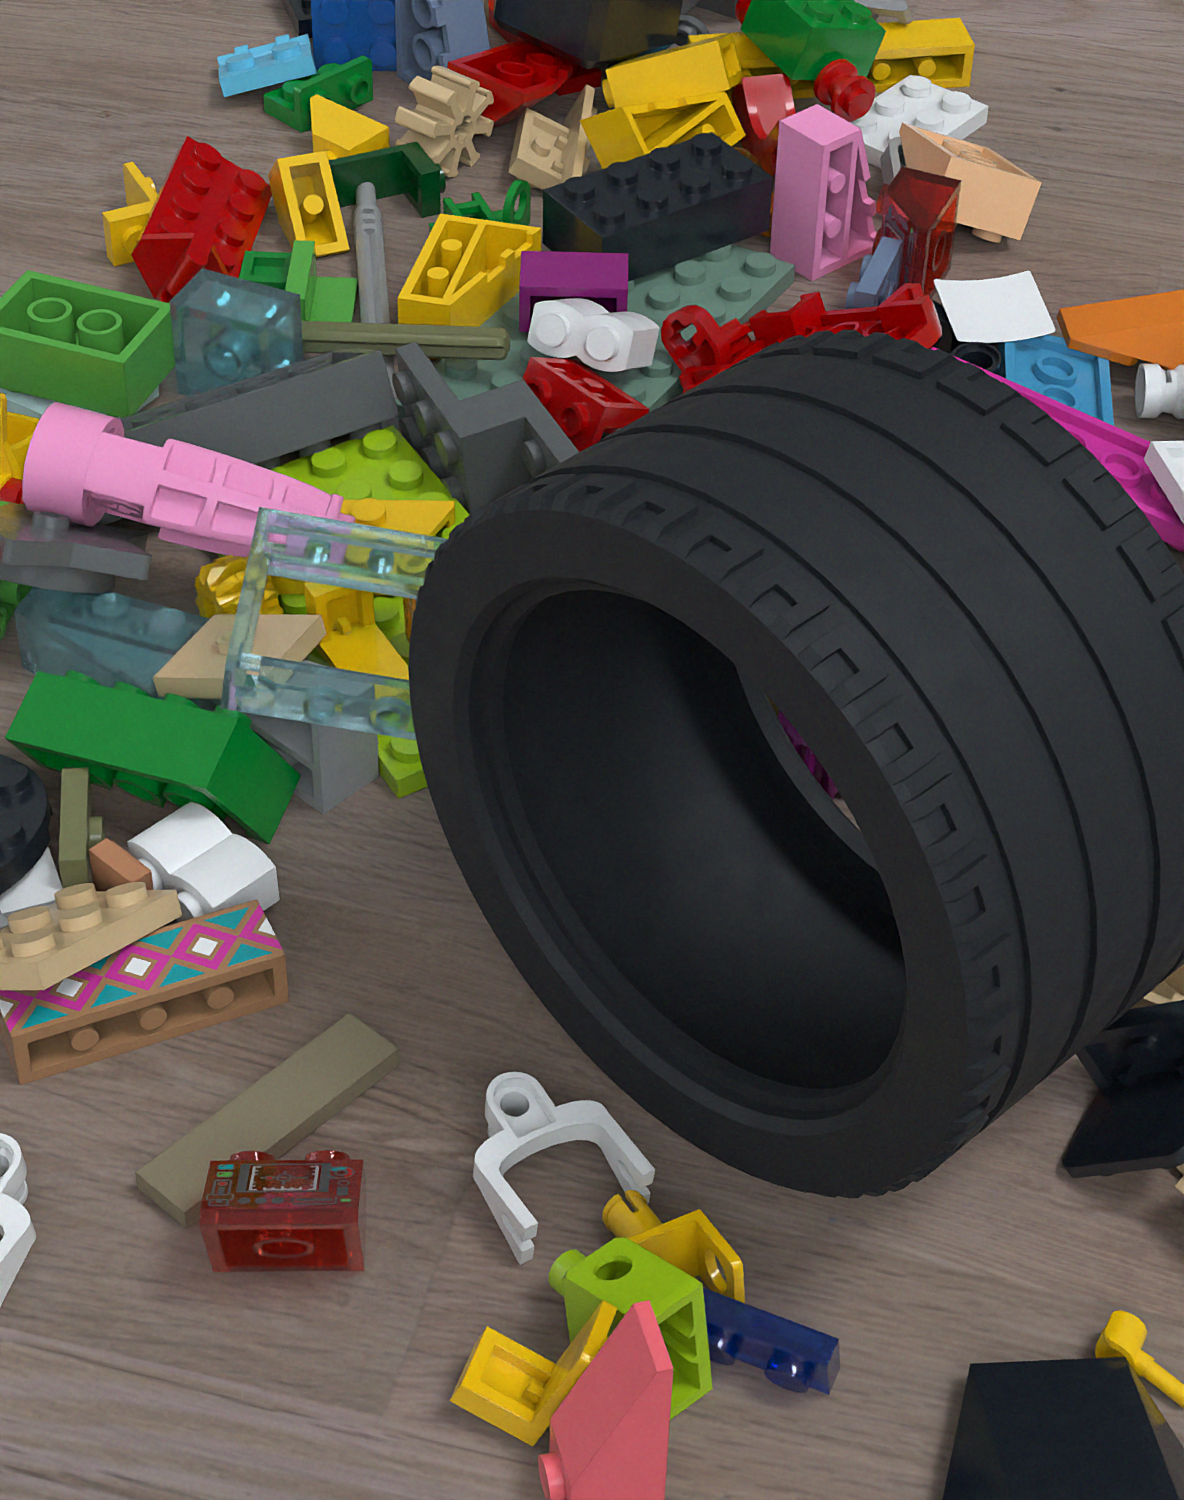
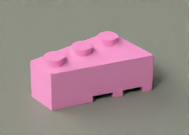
(821, 194)

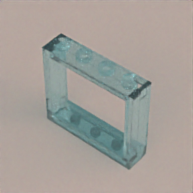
(336, 556)

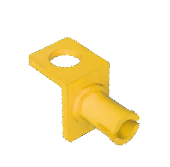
(684, 1242)

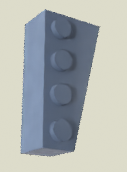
(436, 33)

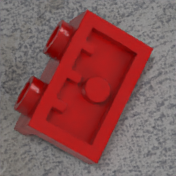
(580, 399)

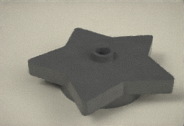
(66, 556)

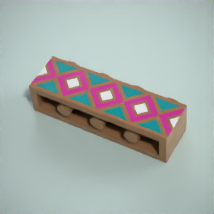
(147, 993)

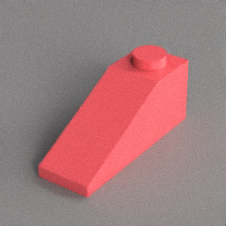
(615, 1420)

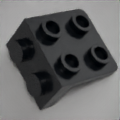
(1140, 1097)

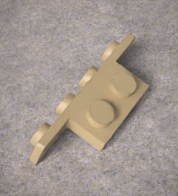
(548, 151)

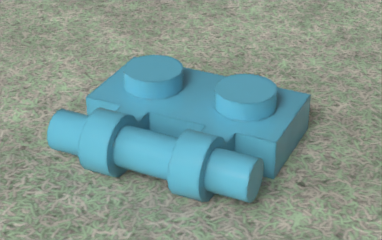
(265, 64)

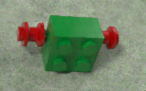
(820, 43)

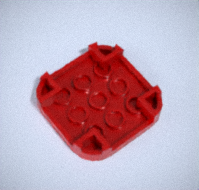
(901, 315)

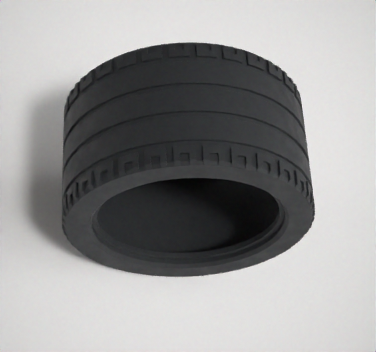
(961, 644)

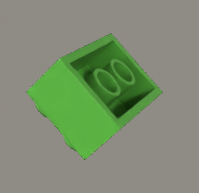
(83, 344)

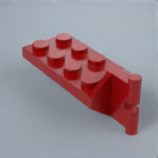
(200, 220)

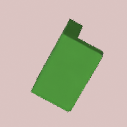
(320, 297)

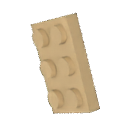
(78, 930)

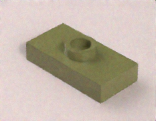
(78, 827)

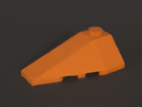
(1129, 329)

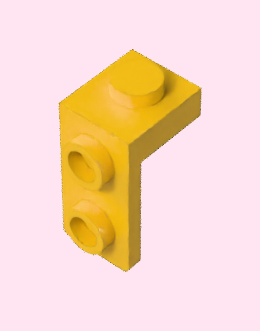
(125, 224)
(352, 636)
(521, 1388)

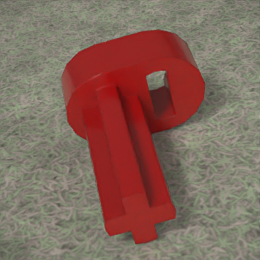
(709, 344)

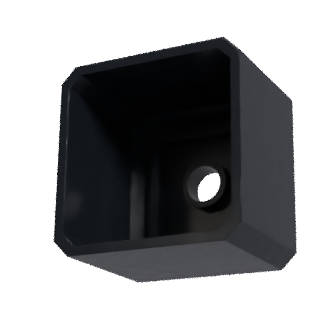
(592, 30)

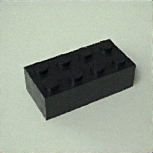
(661, 205)

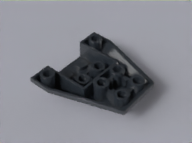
(1062, 1435)

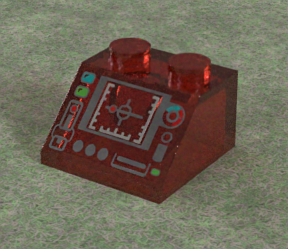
(923, 214)
(285, 1213)

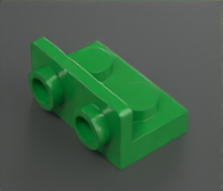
(343, 84)

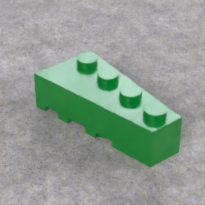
(155, 748)

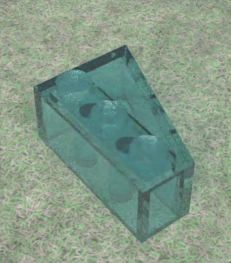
(101, 636)

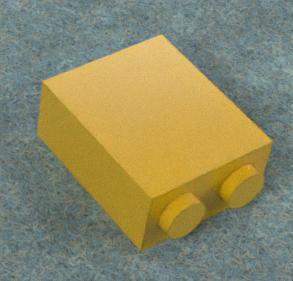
(674, 73)

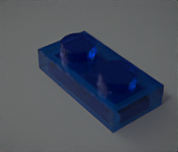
(785, 1350)

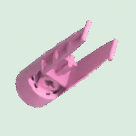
(194, 494)

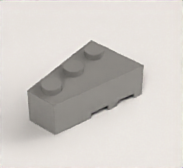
(328, 758)

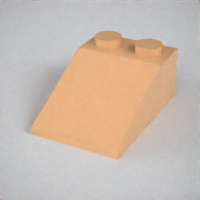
(993, 191)

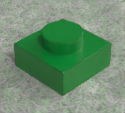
(266, 268)

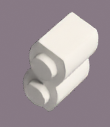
(593, 334)
(205, 863)

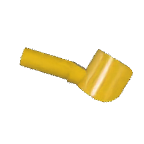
(1125, 1338)

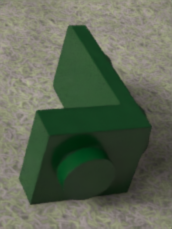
(393, 172)

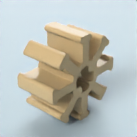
(446, 118)

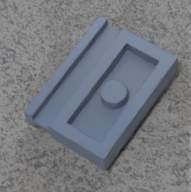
(877, 275)

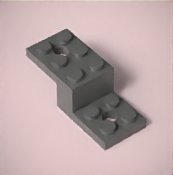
(480, 442)

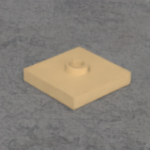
(200, 664)

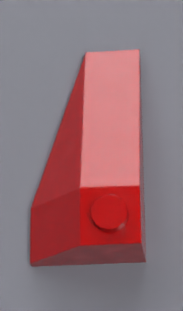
(516, 75)

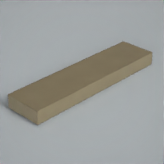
(271, 1113)

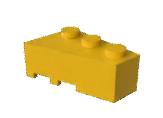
(639, 129)
(465, 271)

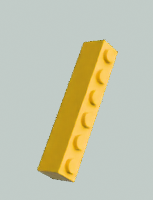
(923, 48)

